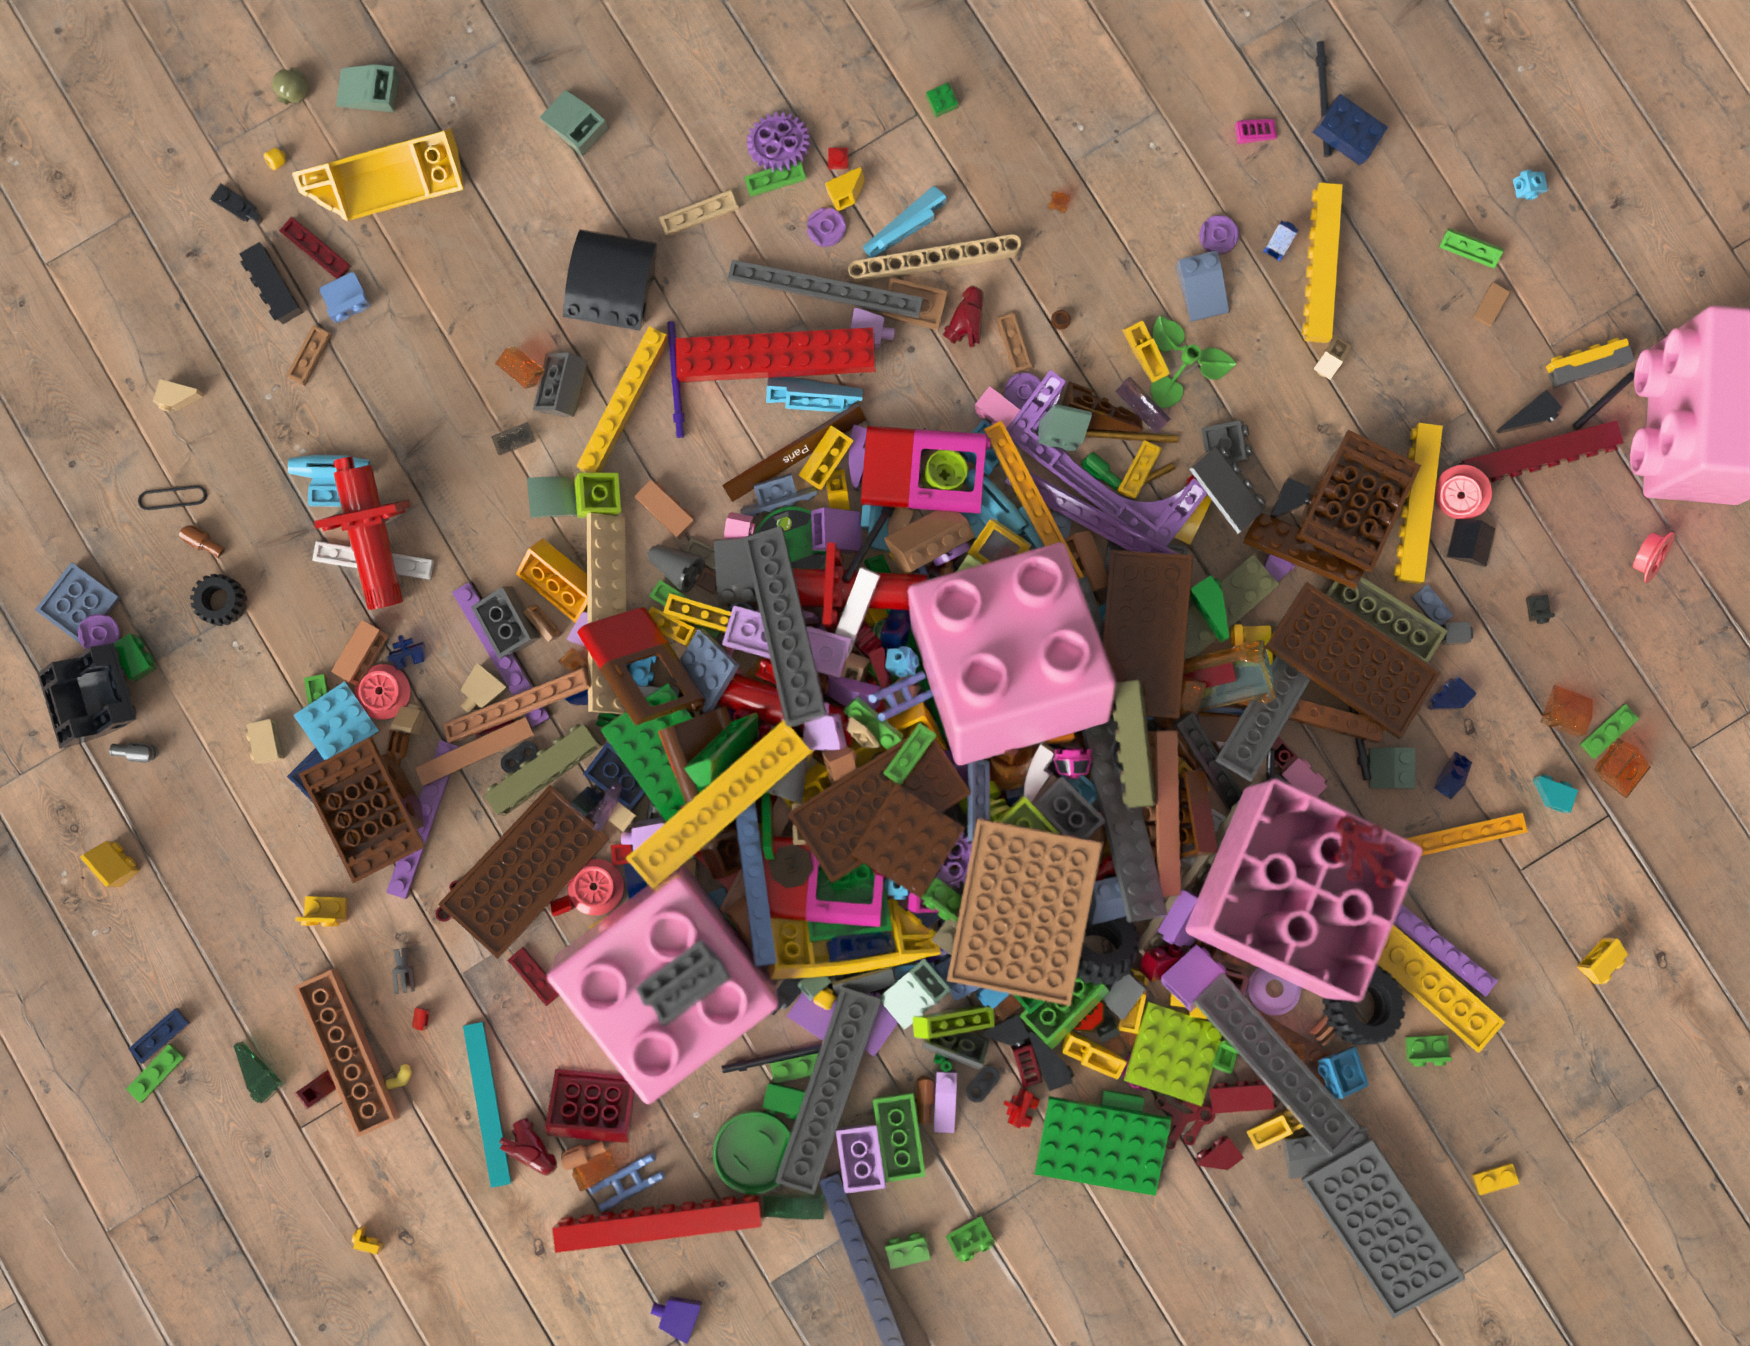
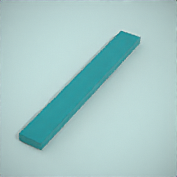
(487, 1104)

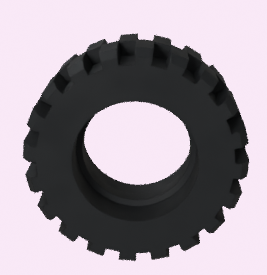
(1111, 966)
(1386, 1016)

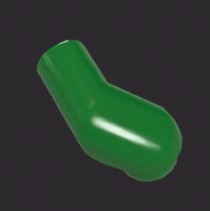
(945, 1065)

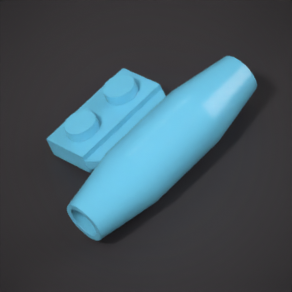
(322, 488)
(994, 505)

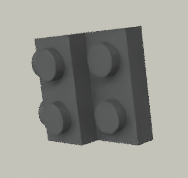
(1230, 435)

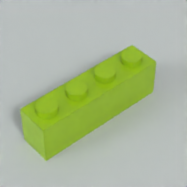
(953, 1021)

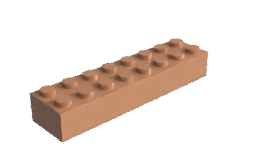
(1163, 818)
(346, 1052)

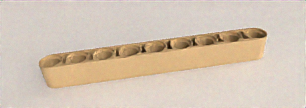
(927, 265)

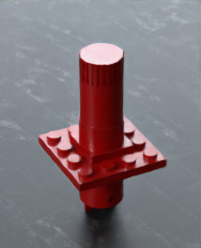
(367, 531)
(828, 591)
(765, 701)

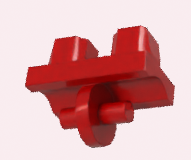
(1018, 1107)

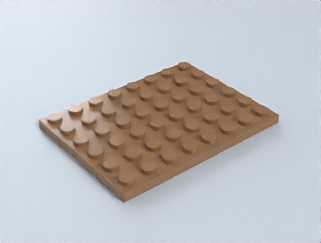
(1024, 911)

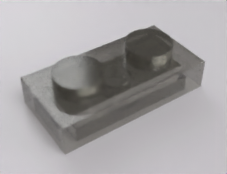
(513, 438)

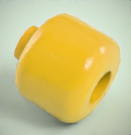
(275, 158)
(825, 999)

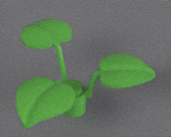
(1214, 362)

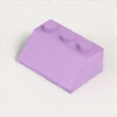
(860, 1158)

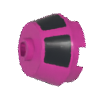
(1073, 761)

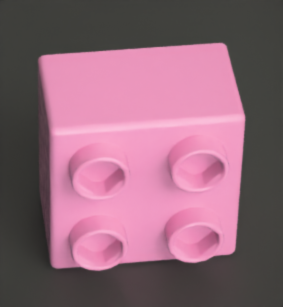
(1697, 410)
(1011, 653)
(1289, 903)
(633, 943)

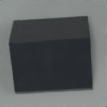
(1471, 541)

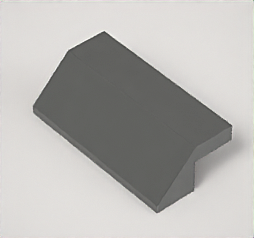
(683, 982)

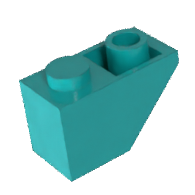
(1554, 794)

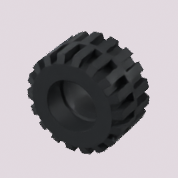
(203, 595)

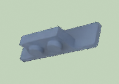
(777, 493)

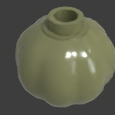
(290, 86)

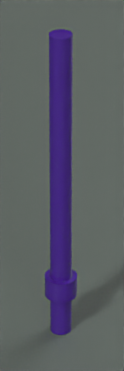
(678, 416)

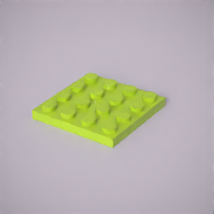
(1173, 1054)

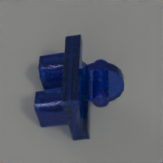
(398, 656)

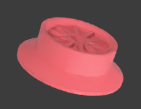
(1471, 482)
(1653, 554)
(395, 691)
(607, 894)

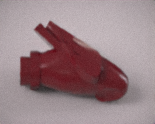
(967, 318)
(529, 1148)

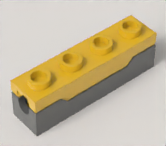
(1589, 363)

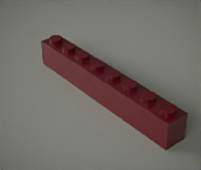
(1548, 452)

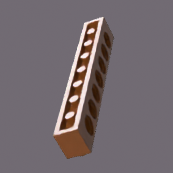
(1333, 720)

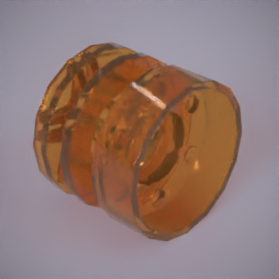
(1010, 776)

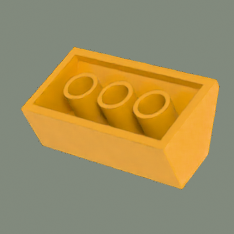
(555, 578)

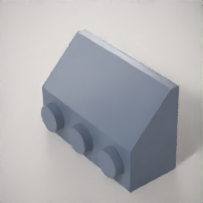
(1106, 901)

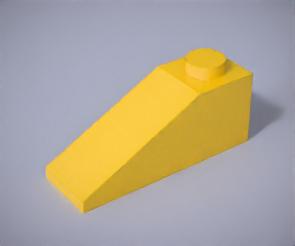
(673, 627)

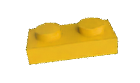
(1495, 1178)

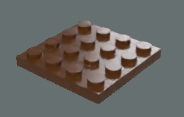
(907, 840)

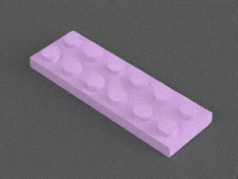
(747, 634)

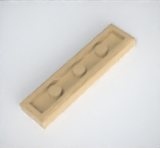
(699, 213)

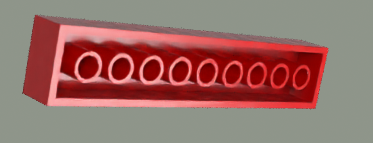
(775, 355)
(657, 1224)

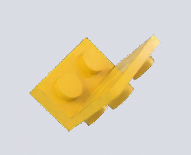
(1248, 634)
(325, 910)

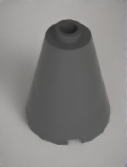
(677, 565)
(792, 783)

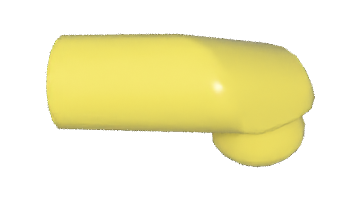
(401, 1079)

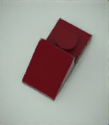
(316, 1090)

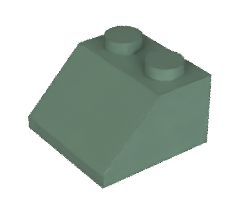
(1064, 427)
(1392, 768)

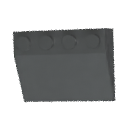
(1228, 487)

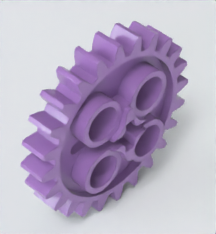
(778, 141)
(964, 851)

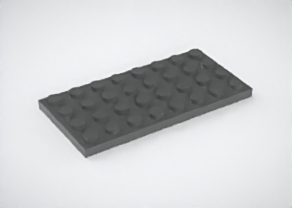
(1383, 1228)

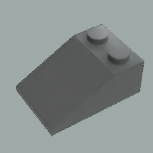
(733, 572)
(1068, 811)

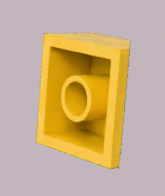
(110, 864)
(1603, 960)

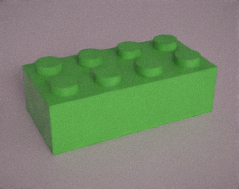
(1055, 1020)
(899, 1136)

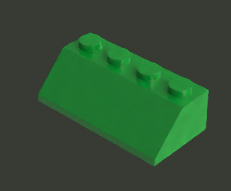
(723, 750)

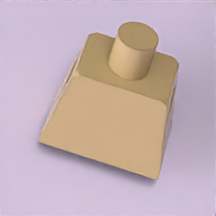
(481, 689)

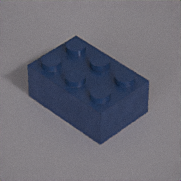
(1350, 129)
(609, 768)

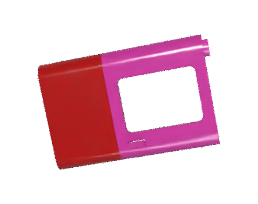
(894, 468)
(801, 902)

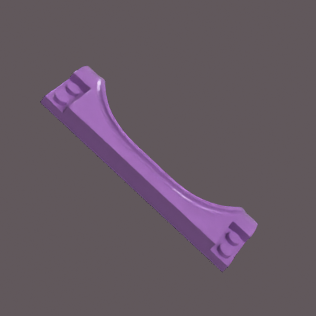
(1155, 519)

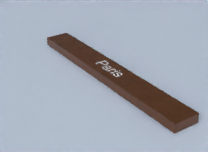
(791, 453)

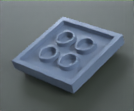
(75, 598)
(708, 667)

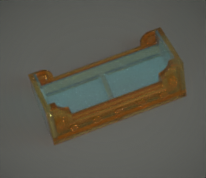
(1252, 673)

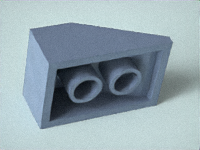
(1203, 286)

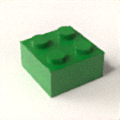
(941, 100)

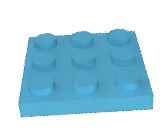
(336, 721)

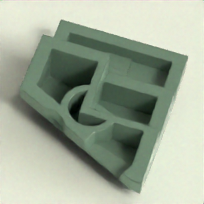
(551, 497)

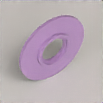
(1264, 1002)

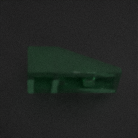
(257, 1076)
(794, 1206)

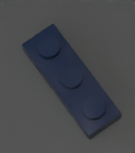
(159, 1036)

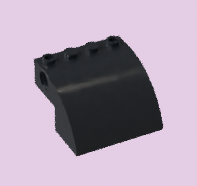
(609, 279)
(87, 695)

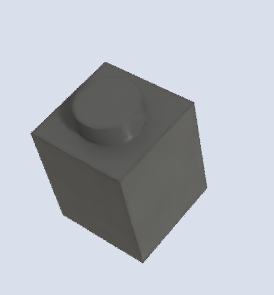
(1457, 633)

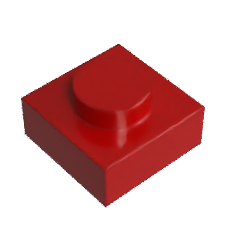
(838, 158)
(619, 853)

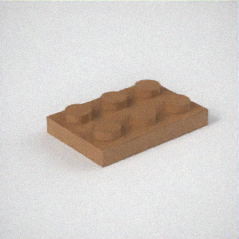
(932, 306)

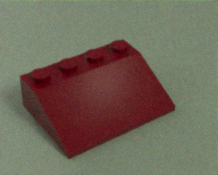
(590, 1106)

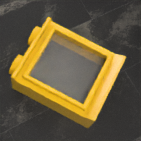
(997, 543)

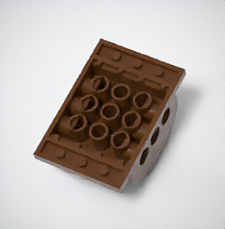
(1357, 500)
(366, 808)

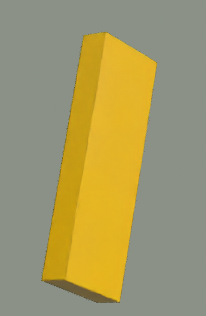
(1139, 470)

